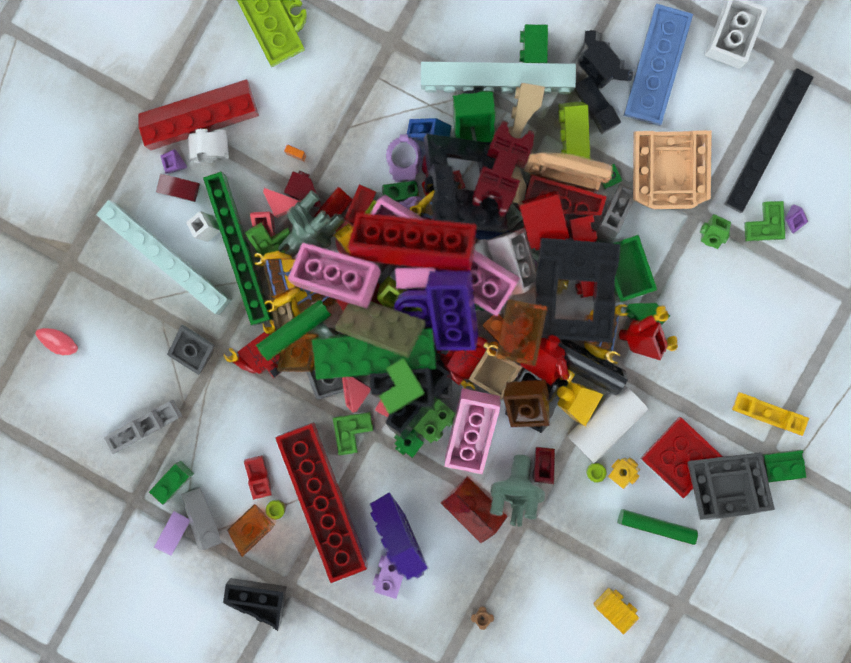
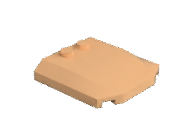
(671, 168)
(569, 170)

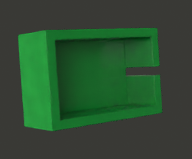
(474, 111)
(633, 272)

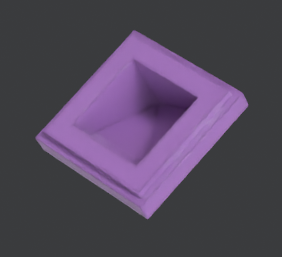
(172, 162)
(796, 218)

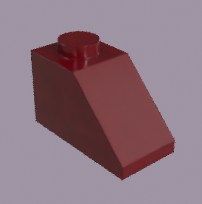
(300, 186)

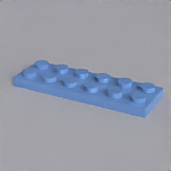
(658, 64)

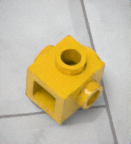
(618, 474)

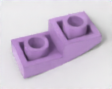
(172, 533)

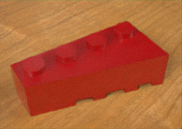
(572, 199)
(580, 230)

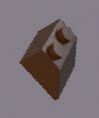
(527, 403)

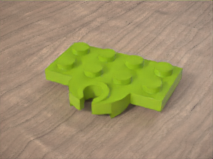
(275, 27)

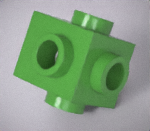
(715, 231)

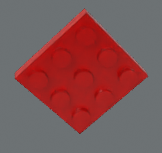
(671, 454)

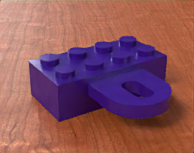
(447, 308)
(398, 537)

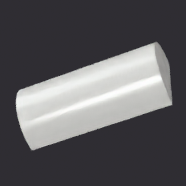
(608, 423)

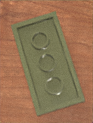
(381, 327)

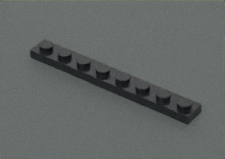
(768, 140)

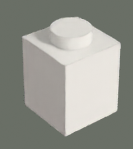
(203, 226)

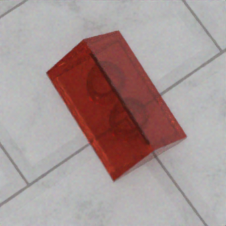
(473, 509)

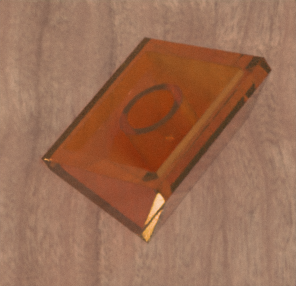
(298, 356)
(250, 529)

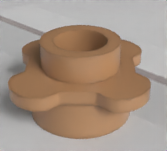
(487, 618)

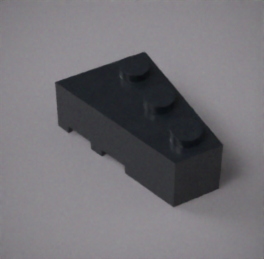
(383, 382)
(256, 599)

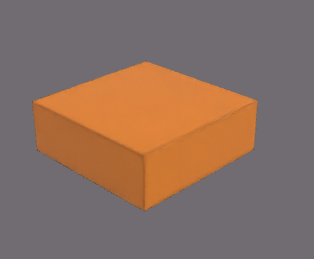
(295, 153)

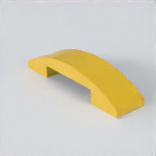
(770, 414)

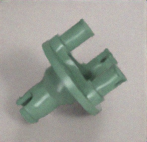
(307, 229)
(517, 491)

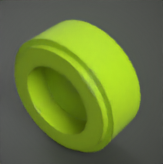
(596, 472)
(275, 509)

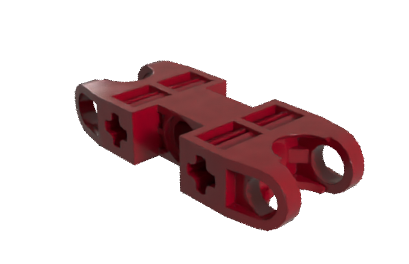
(499, 181)

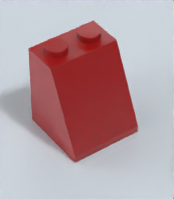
(543, 218)

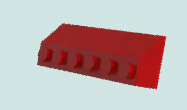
(203, 111)
(413, 242)

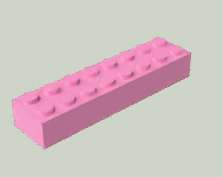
(490, 281)

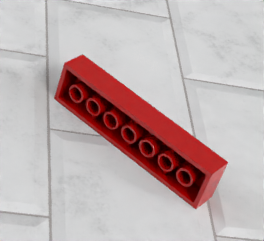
(322, 502)

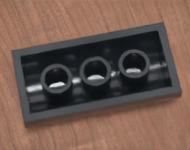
(593, 368)

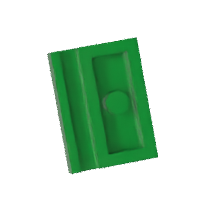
(784, 465)

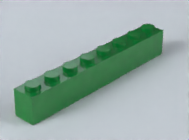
(237, 248)

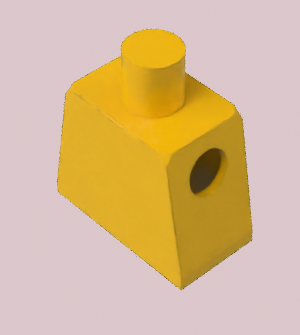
(578, 401)

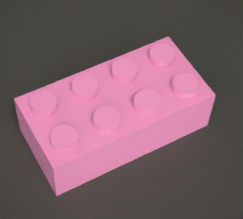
(334, 275)
(472, 431)

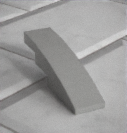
(143, 426)

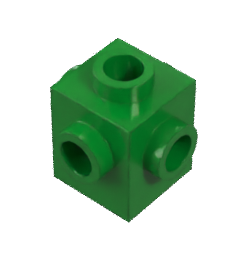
(409, 448)

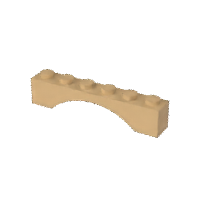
(528, 102)

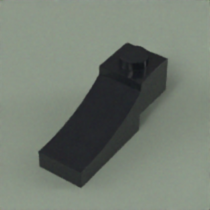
(598, 107)

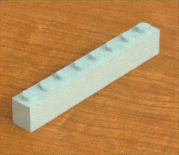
(496, 76)
(164, 257)

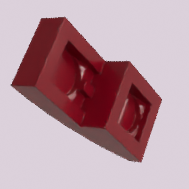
(177, 187)

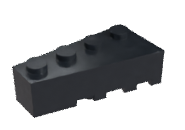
(408, 416)

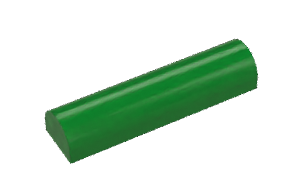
(293, 330)
(658, 526)

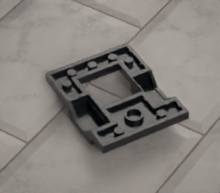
(456, 204)
(578, 262)

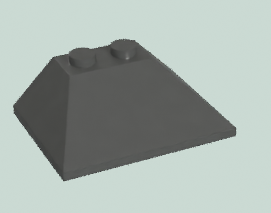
(730, 486)

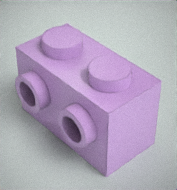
(388, 580)

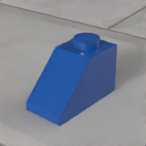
(419, 127)

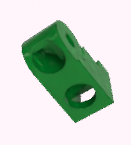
(401, 191)

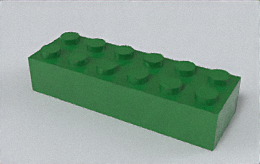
(348, 356)

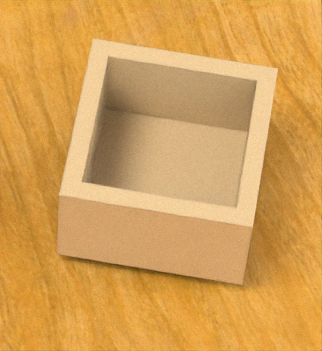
(494, 373)

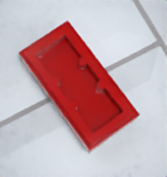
(360, 202)
(335, 203)

